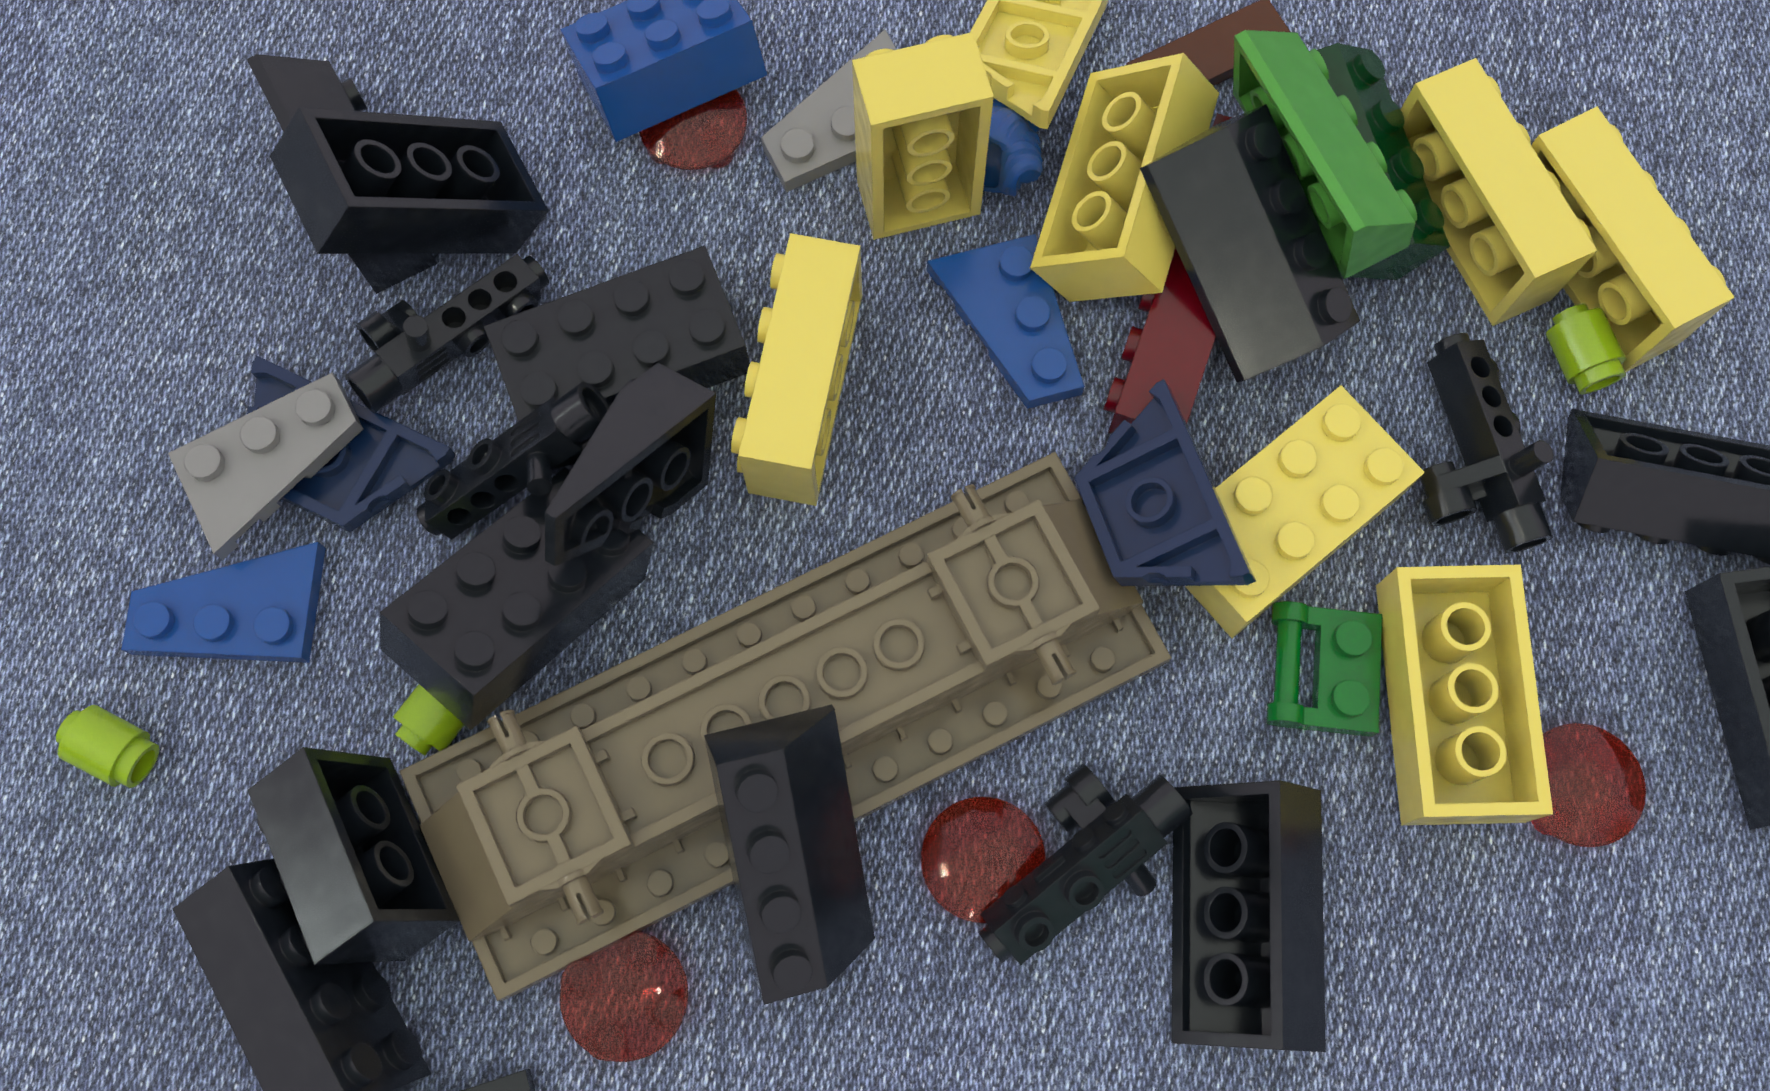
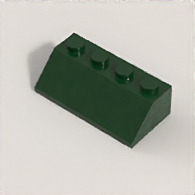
(1360, 77)

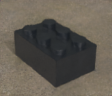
(351, 857)

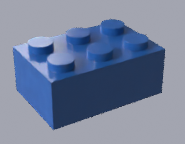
(662, 58)

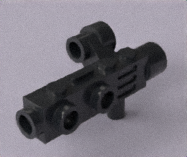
(416, 347)
(1489, 438)
(515, 460)
(1105, 851)

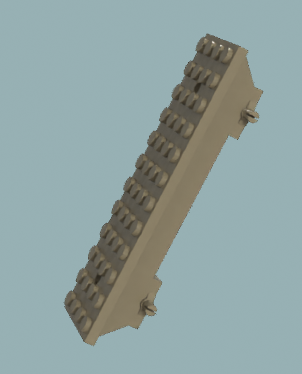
(923, 641)

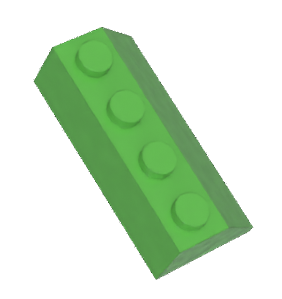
(1338, 170)

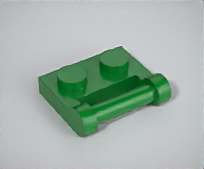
(1343, 674)

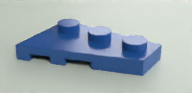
(1013, 317)
(232, 612)

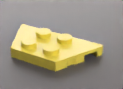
(1034, 50)

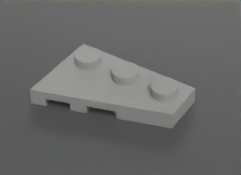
(820, 130)
(258, 458)

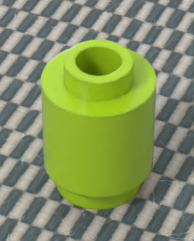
(1586, 348)
(426, 722)
(106, 747)

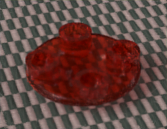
(699, 136)
(1592, 785)
(978, 854)
(625, 998)

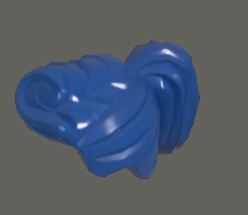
(1012, 152)

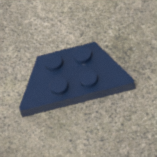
(368, 472)
(1159, 505)

